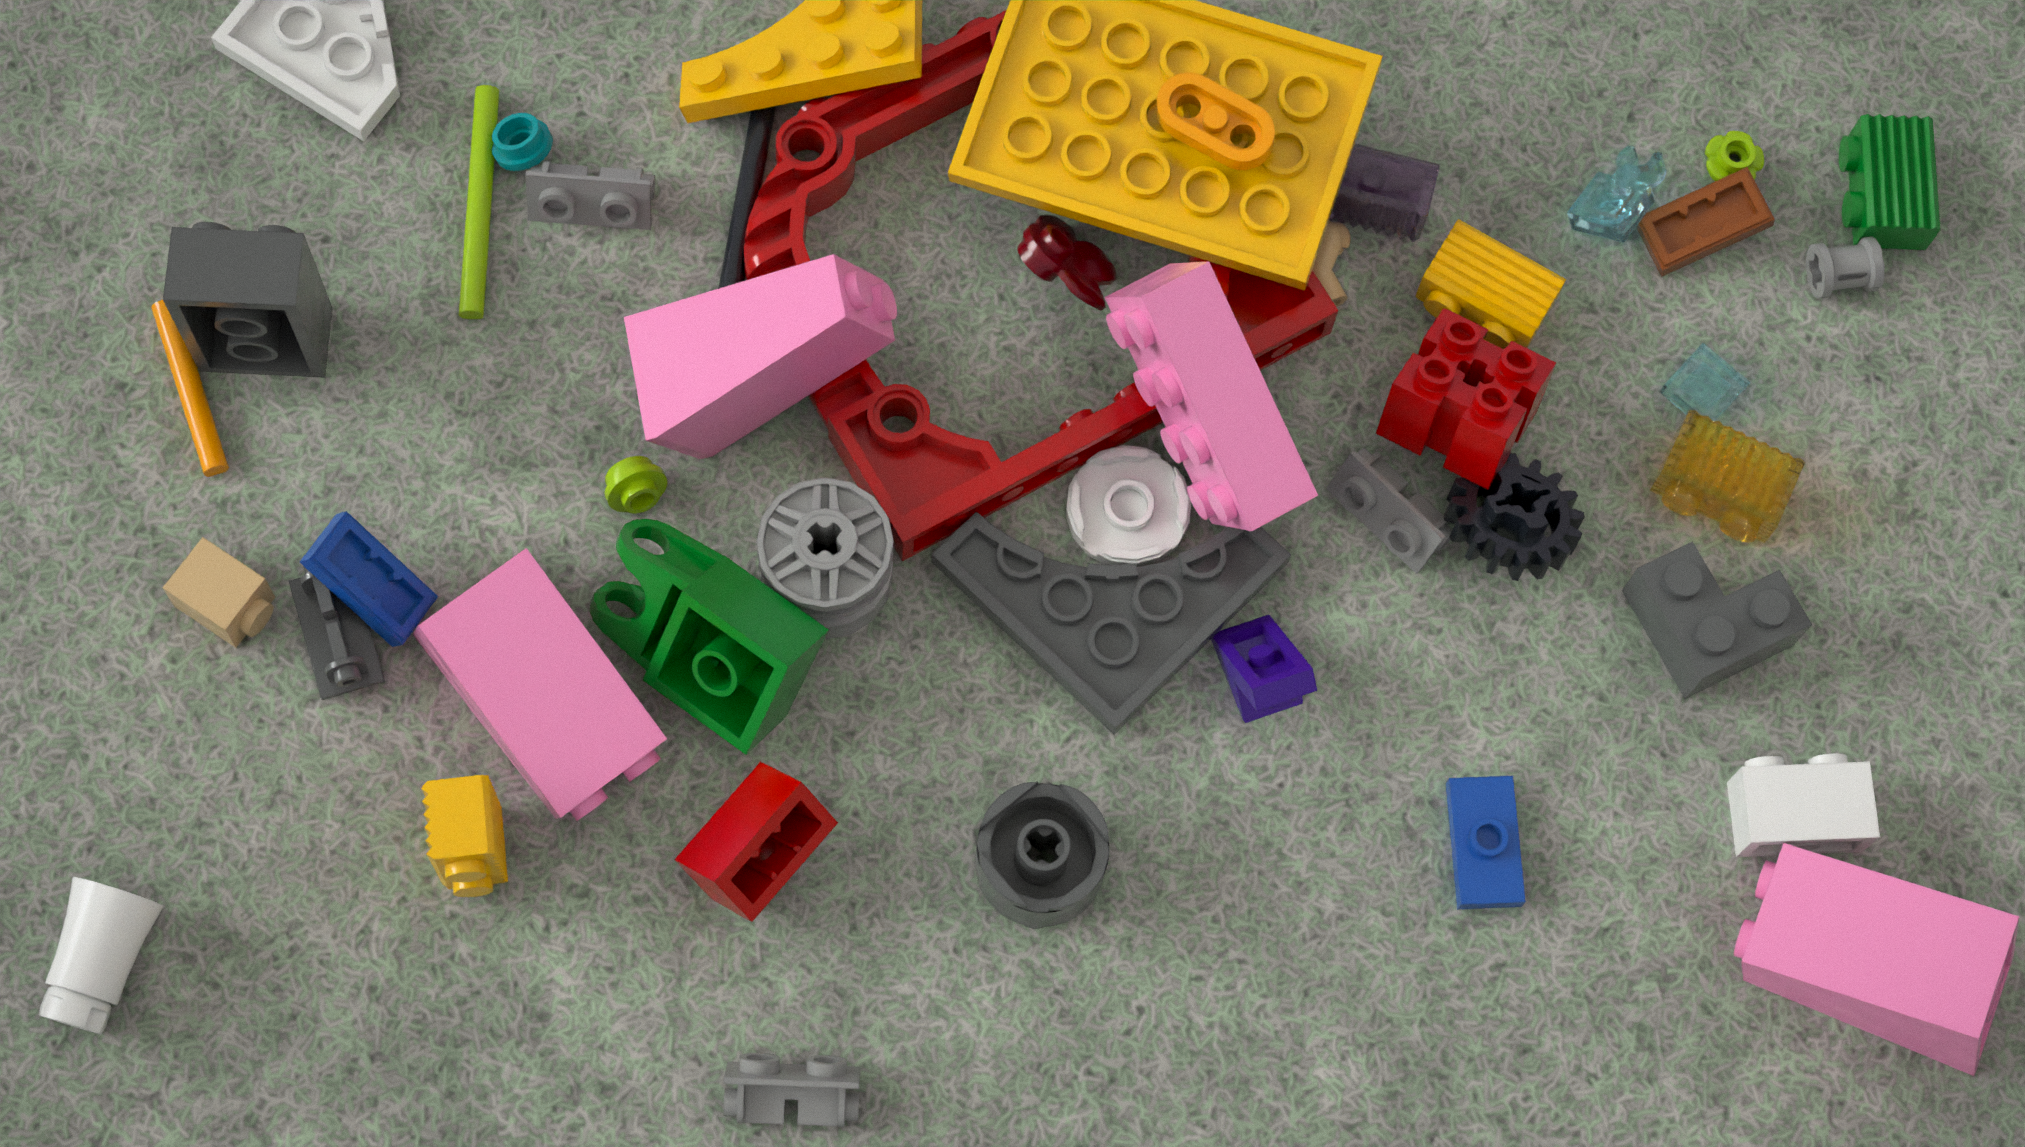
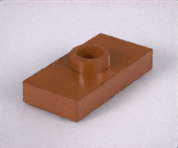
(1705, 221)

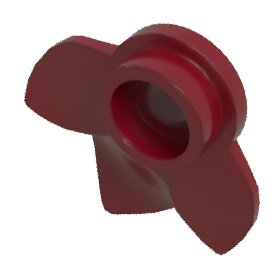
(1054, 251)

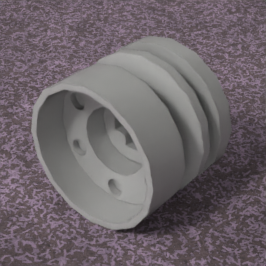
(836, 589)

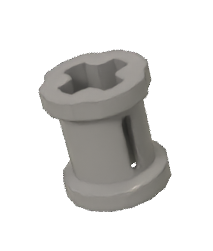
(1845, 267)

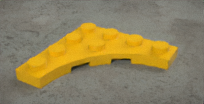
(807, 56)

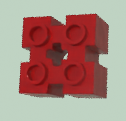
(1465, 398)

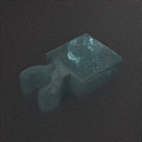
(1618, 202)

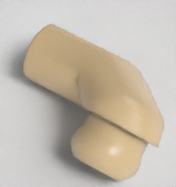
(1334, 240)

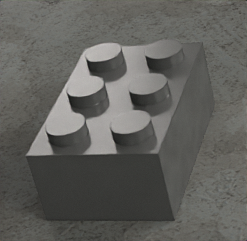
(248, 300)

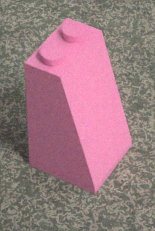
(752, 350)
(541, 687)
(1879, 954)

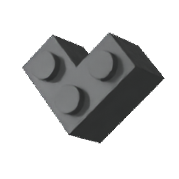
(1704, 632)

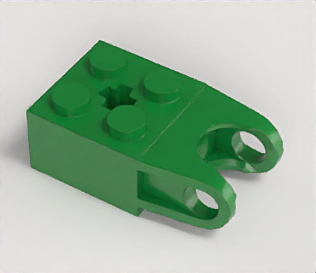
(708, 633)

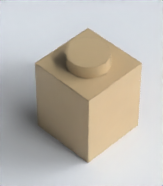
(221, 593)

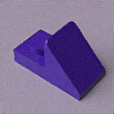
(1263, 668)

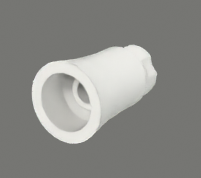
(95, 953)

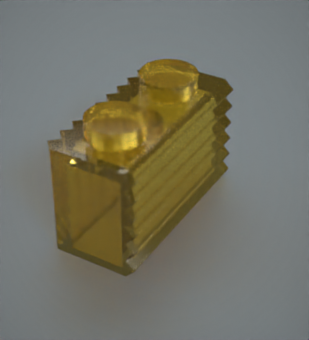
(1726, 478)

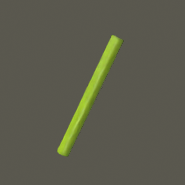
(479, 203)

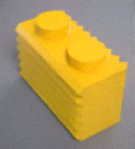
(1489, 286)
(465, 834)

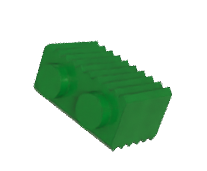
(1891, 181)

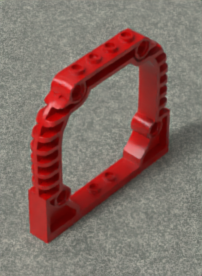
(930, 476)

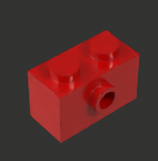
(756, 841)

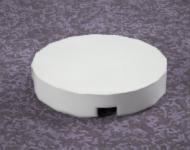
(1126, 526)

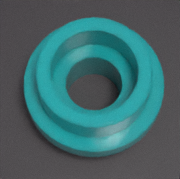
(521, 142)

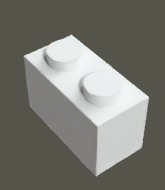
(1808, 806)

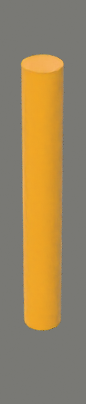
(191, 394)

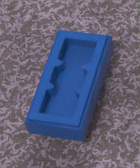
(369, 579)
(1485, 842)

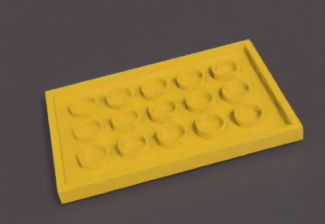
(1077, 130)

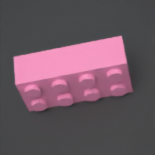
(1209, 396)

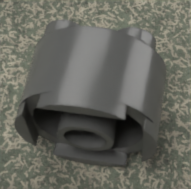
(1043, 818)

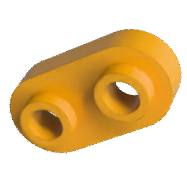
(1219, 120)

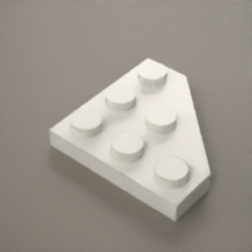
(319, 52)

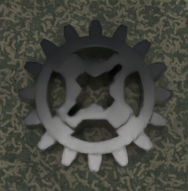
(1514, 518)

